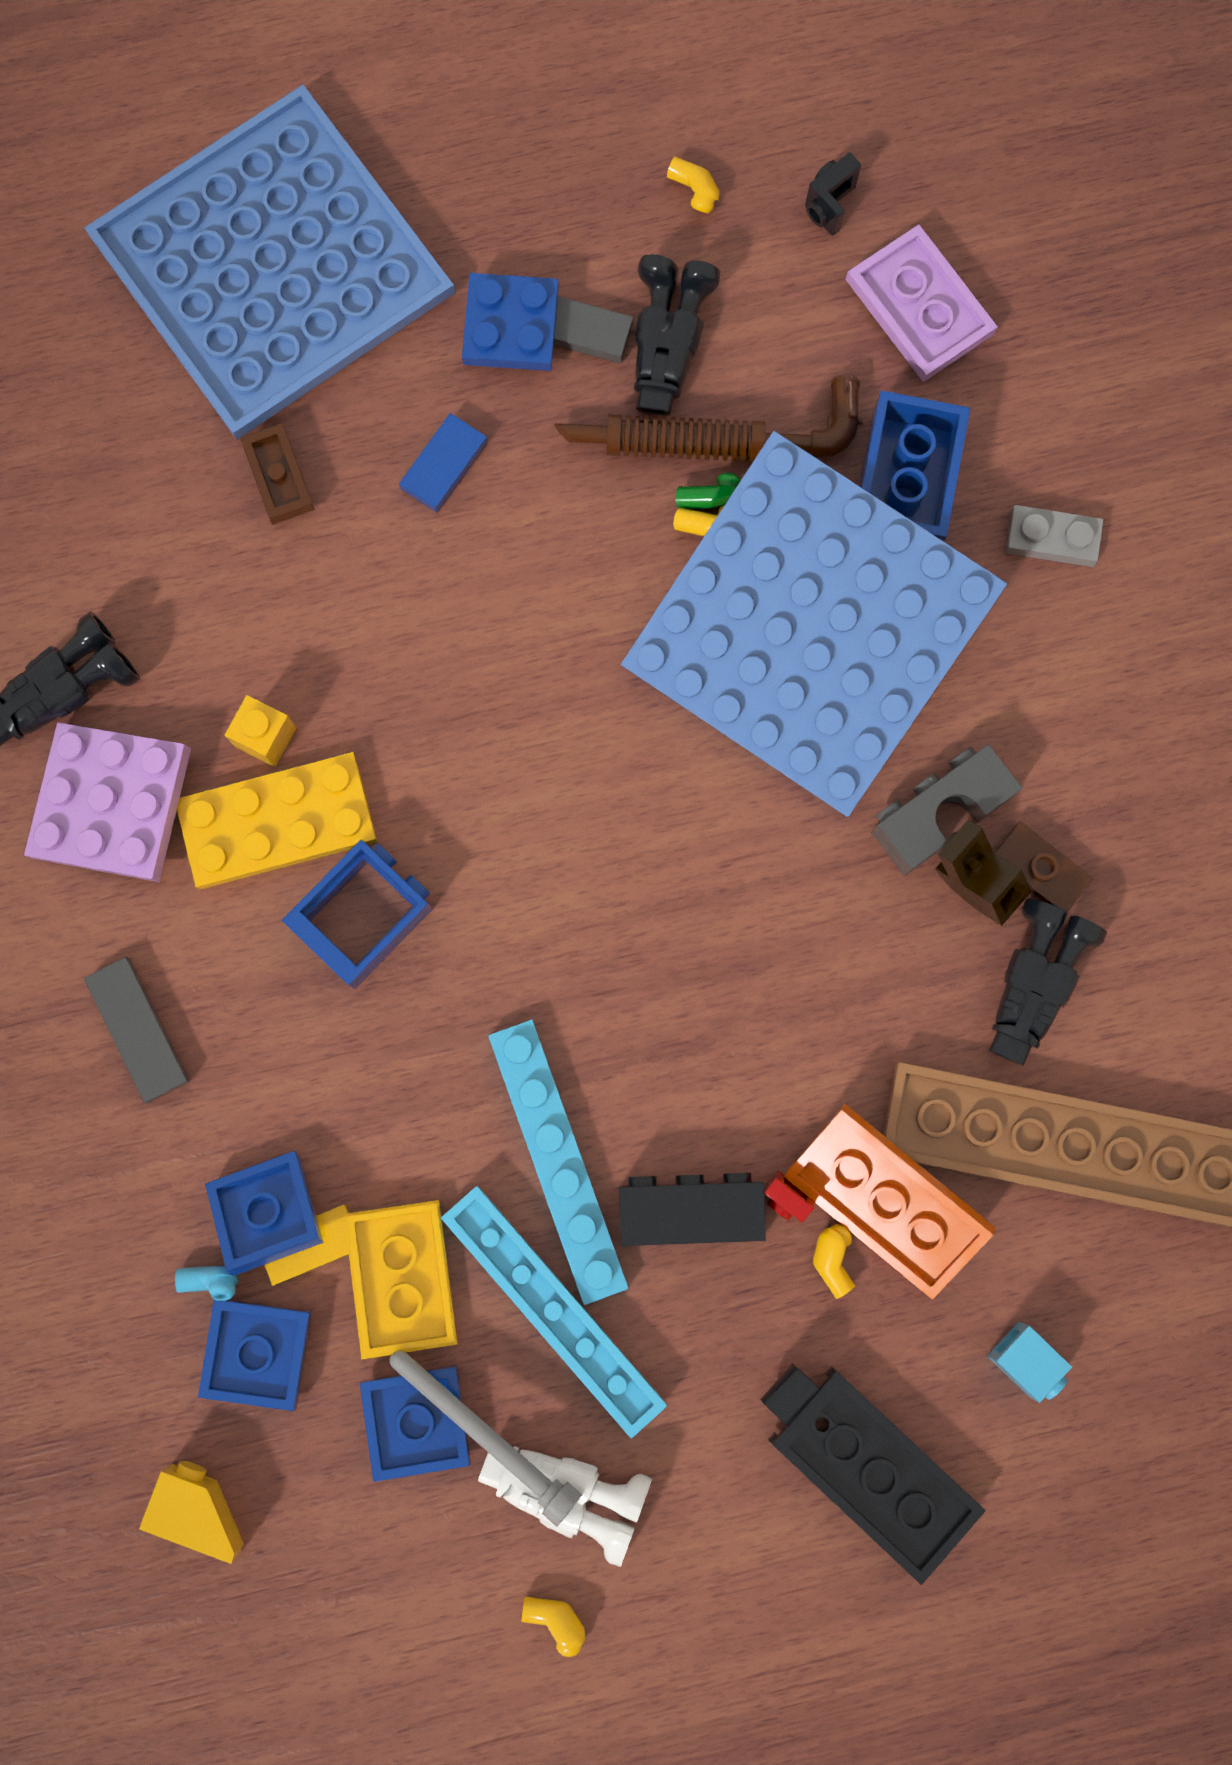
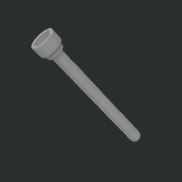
(554, 1496)

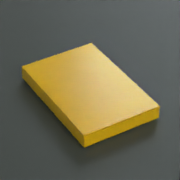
(400, 1279)

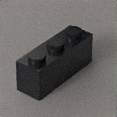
(691, 1210)

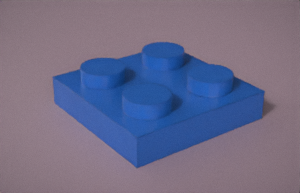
(510, 321)
(263, 1213)
(255, 1354)
(408, 1431)

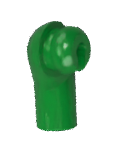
(707, 496)

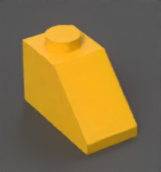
(192, 1512)

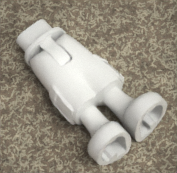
(623, 1499)

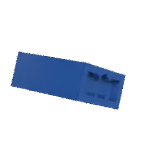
(382, 862)

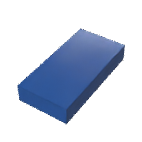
(443, 462)

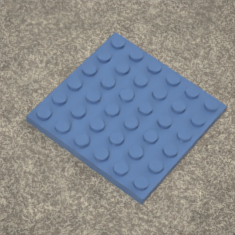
(270, 261)
(812, 623)

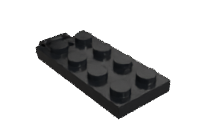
(871, 1470)

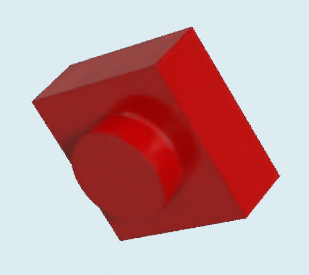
(787, 1198)

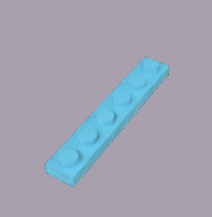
(558, 1162)
(554, 1312)

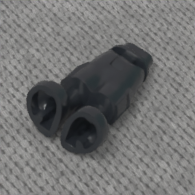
(665, 338)
(53, 687)
(1039, 987)

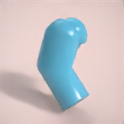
(206, 1278)

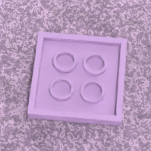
(108, 801)

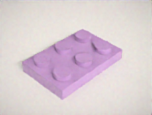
(921, 303)

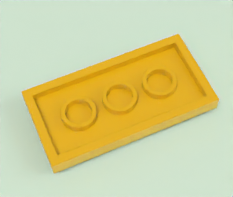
(275, 820)

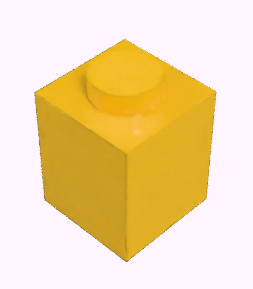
(260, 731)

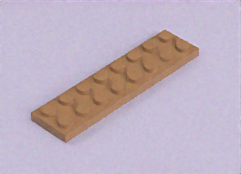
(1062, 1143)

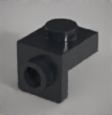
(830, 186)

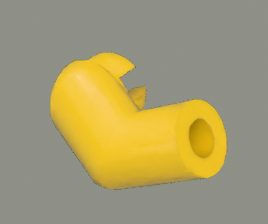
(699, 180)
(693, 521)
(829, 1257)
(560, 1620)

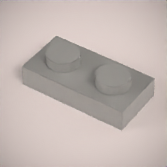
(1054, 536)

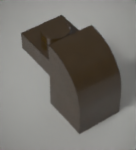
(981, 875)

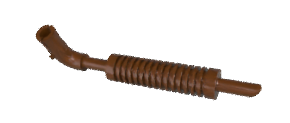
(719, 438)

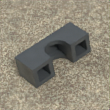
(977, 784)

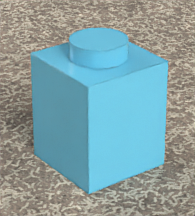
(1030, 1363)

